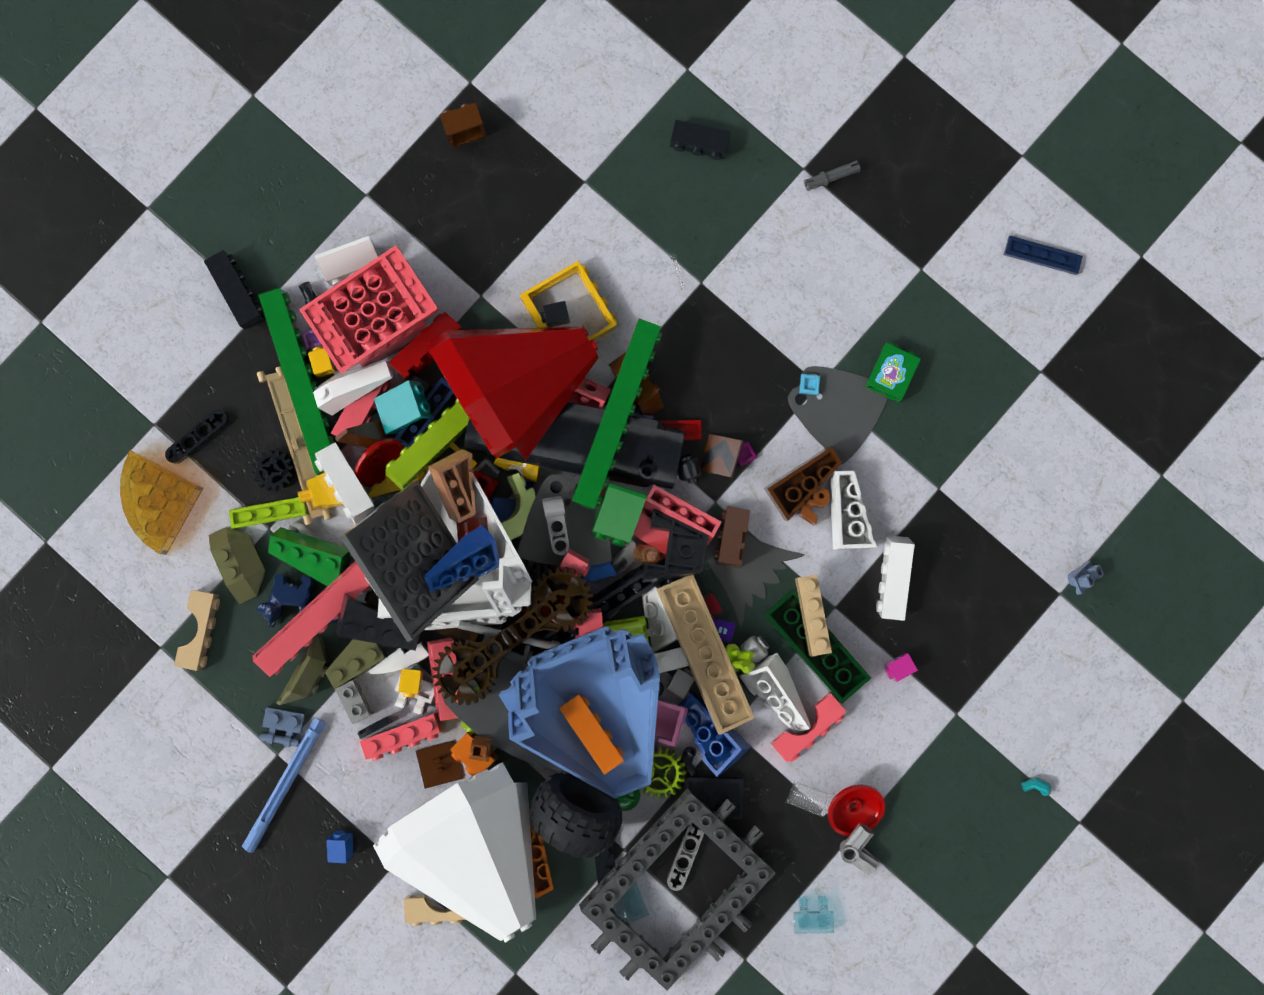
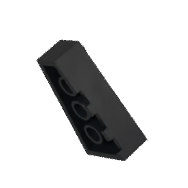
(361, 623)

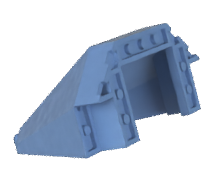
(621, 684)

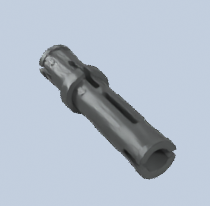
(832, 175)

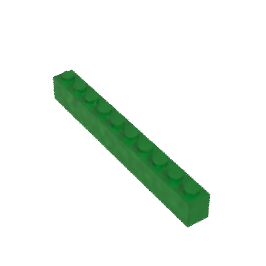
(296, 371)
(616, 413)

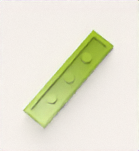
(267, 513)

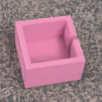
(669, 722)

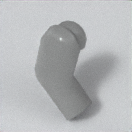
(299, 527)

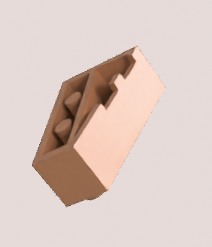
(454, 484)

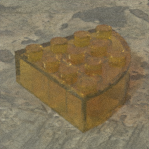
(155, 501)

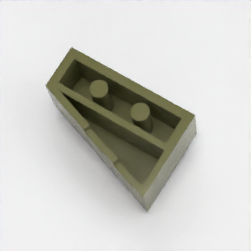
(354, 661)

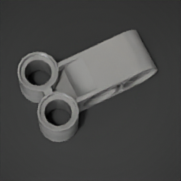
(553, 512)

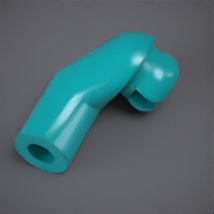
(1037, 783)

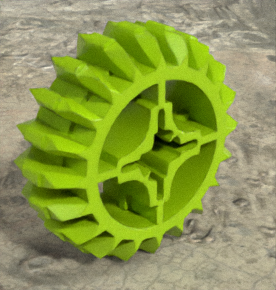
(669, 786)

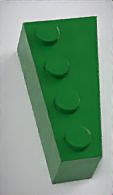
(309, 554)

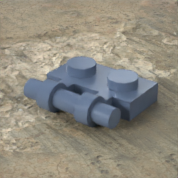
(282, 720)

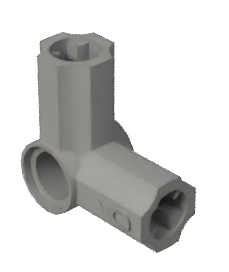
(859, 857)

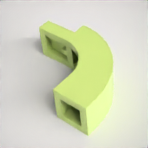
(524, 498)

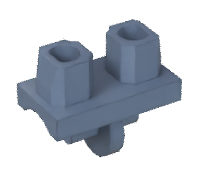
(1085, 576)

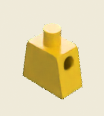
(319, 493)

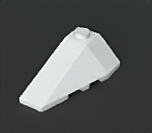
(348, 387)
(775, 686)

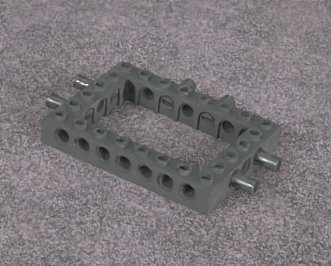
(700, 937)

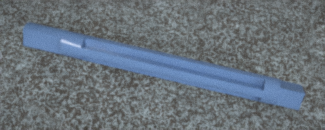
(285, 782)

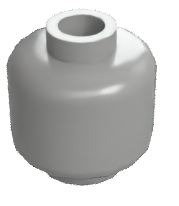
(757, 646)

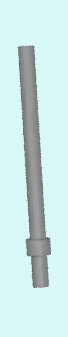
(492, 632)

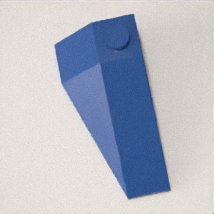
(469, 557)
(717, 751)

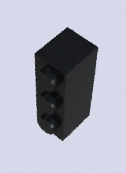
(700, 139)

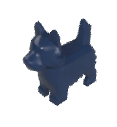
(284, 595)

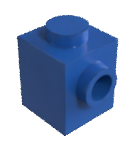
(340, 847)

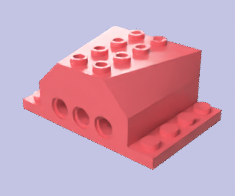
(370, 312)

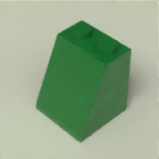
(618, 515)

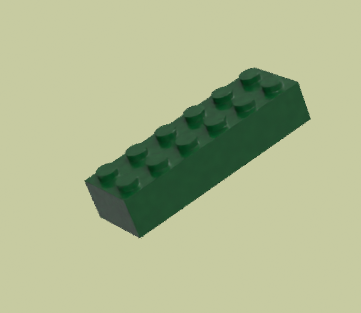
(835, 670)

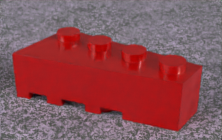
(416, 355)

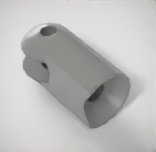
(625, 555)

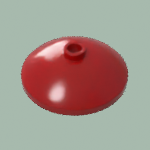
(373, 462)
(854, 806)

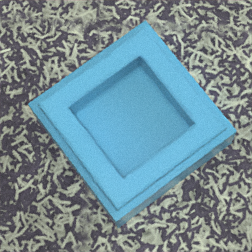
(809, 384)

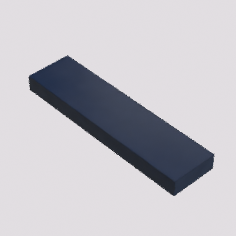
(1043, 255)

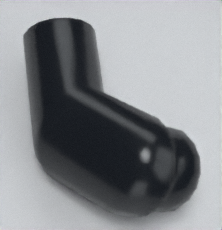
(687, 758)

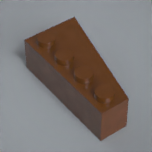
(796, 486)

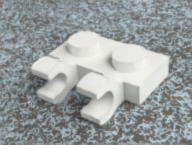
(426, 695)

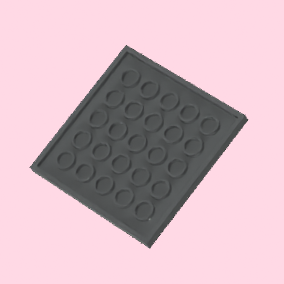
(397, 550)

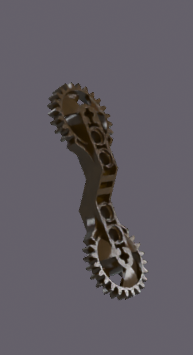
(512, 636)

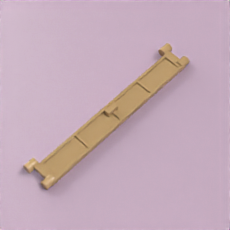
(293, 436)

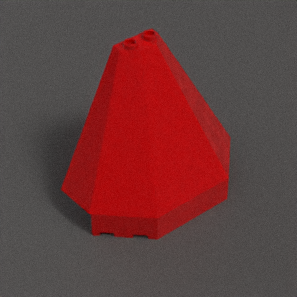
(514, 379)

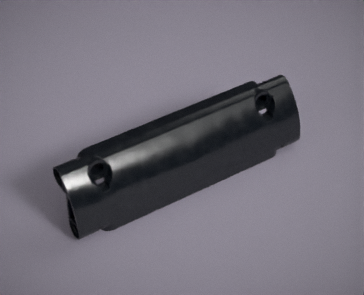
(571, 438)

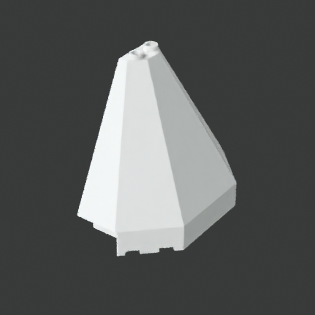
(494, 594)
(470, 852)

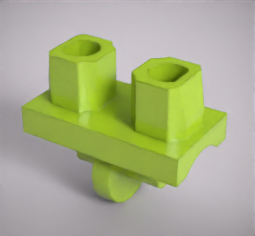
(740, 658)

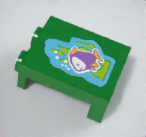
(892, 372)

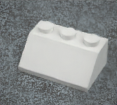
(346, 259)

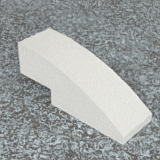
(401, 659)

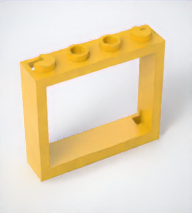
(591, 287)

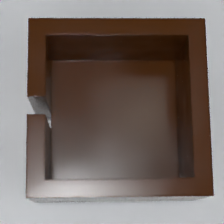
(463, 125)

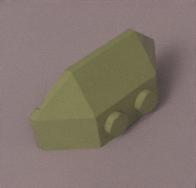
(237, 563)
(307, 673)

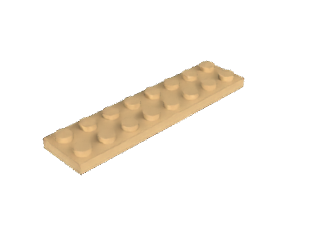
(705, 654)

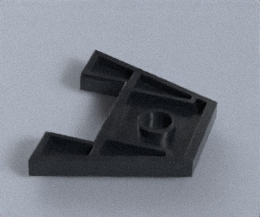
(684, 550)

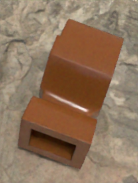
(818, 500)
(480, 748)

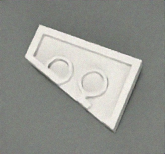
(660, 628)

